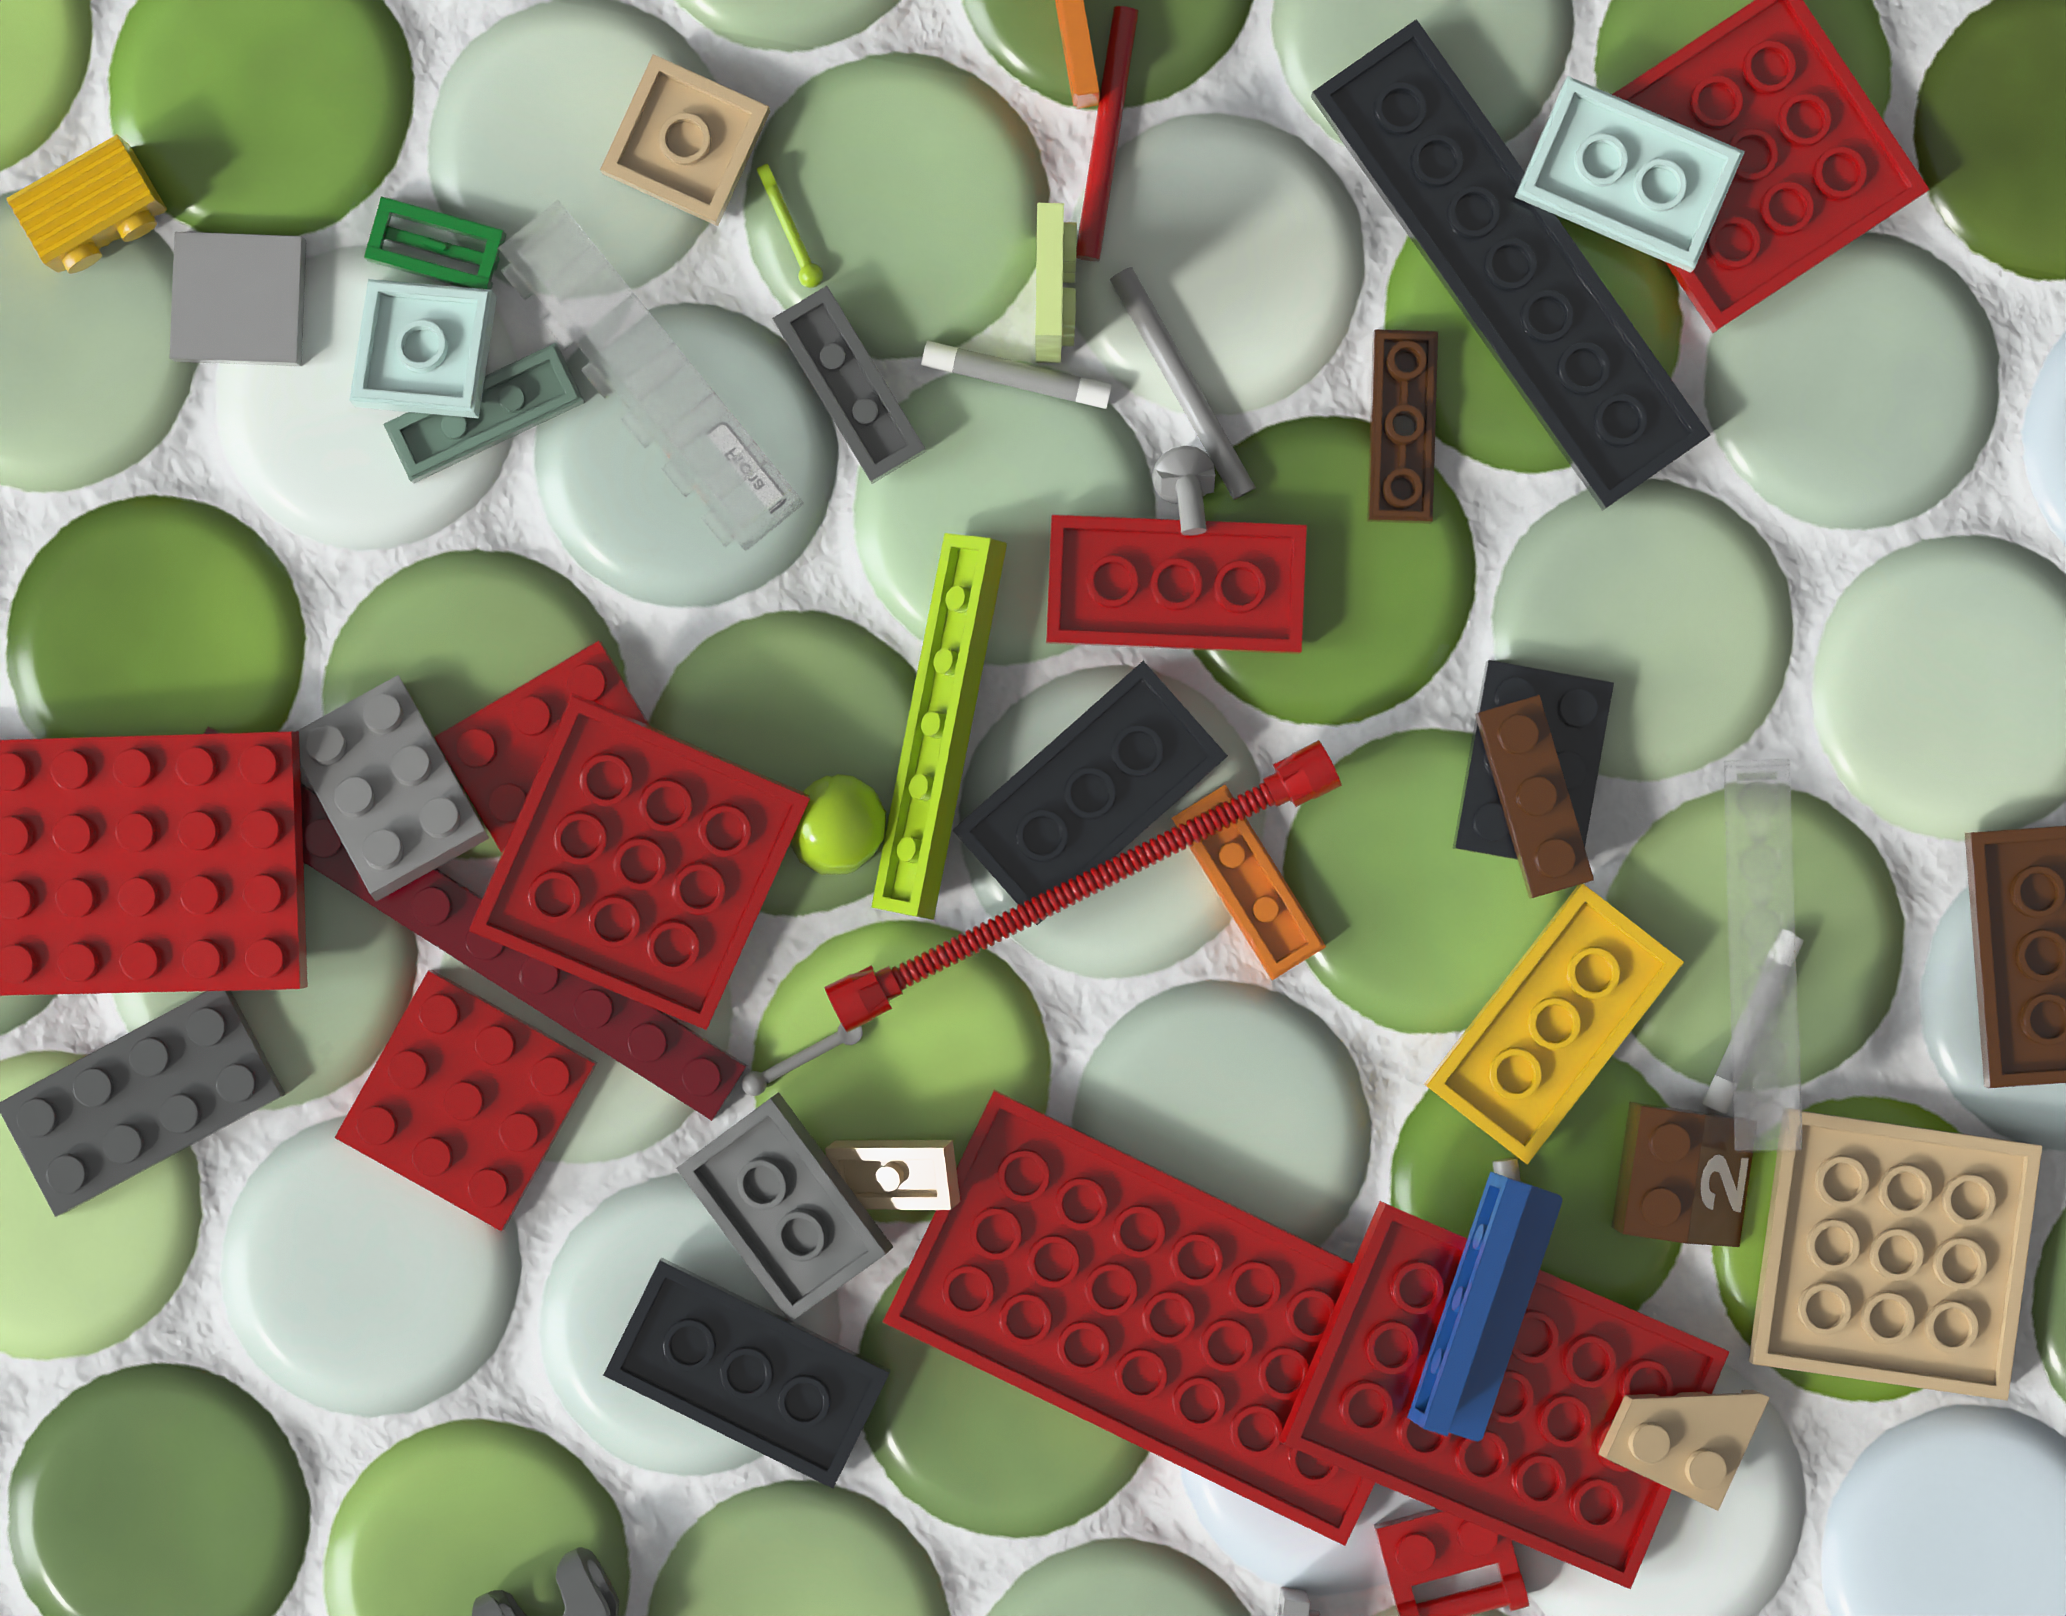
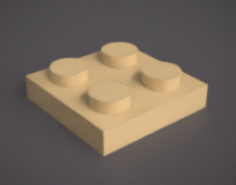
(685, 140)

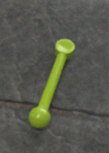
(810, 274)

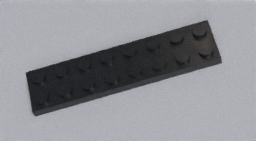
(1509, 265)

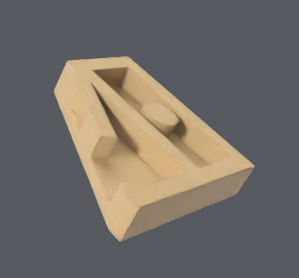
(1685, 1439)

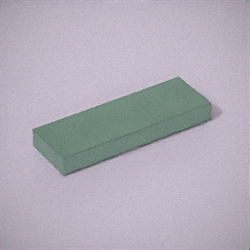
(510, 404)

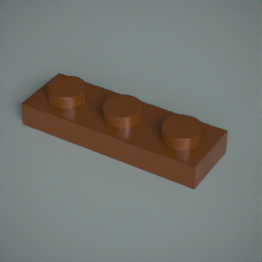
(1534, 796)

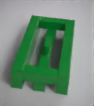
(381, 231)

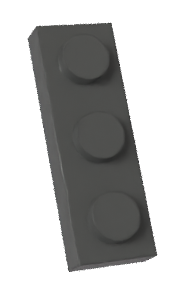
(849, 384)

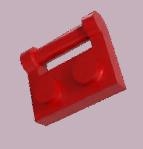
(1443, 1545)

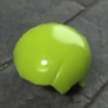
(839, 825)

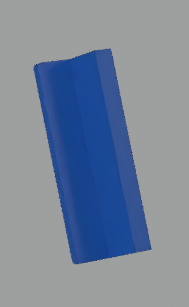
(1485, 1308)

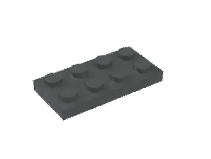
(140, 1099)

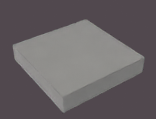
(237, 299)

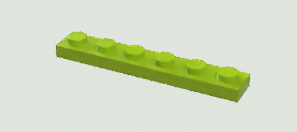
(939, 725)

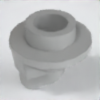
(1183, 479)

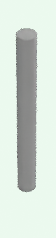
(1182, 383)

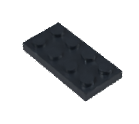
(1091, 788)
(747, 1372)

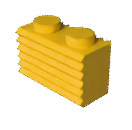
(88, 206)

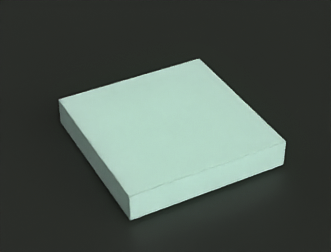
(423, 348)

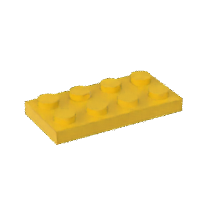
(1553, 1023)

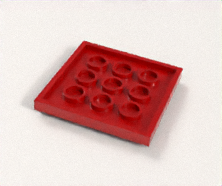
(1813, 159)
(639, 862)

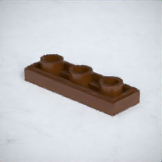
(1402, 465)

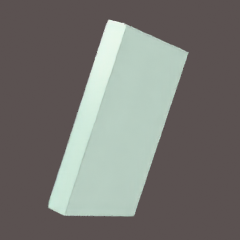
(1629, 174)

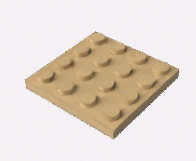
(1896, 1256)

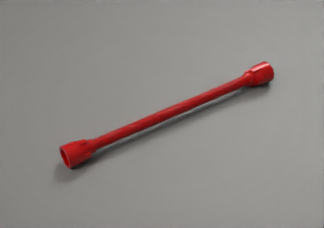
(1297, 779)

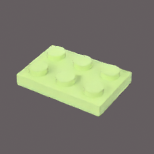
(1054, 267)

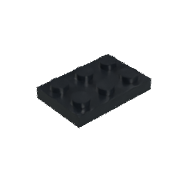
(1577, 721)

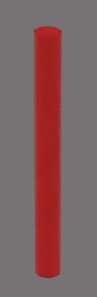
(1106, 133)

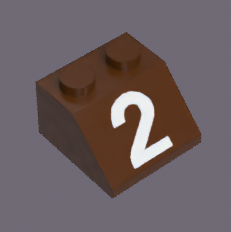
(1681, 1177)

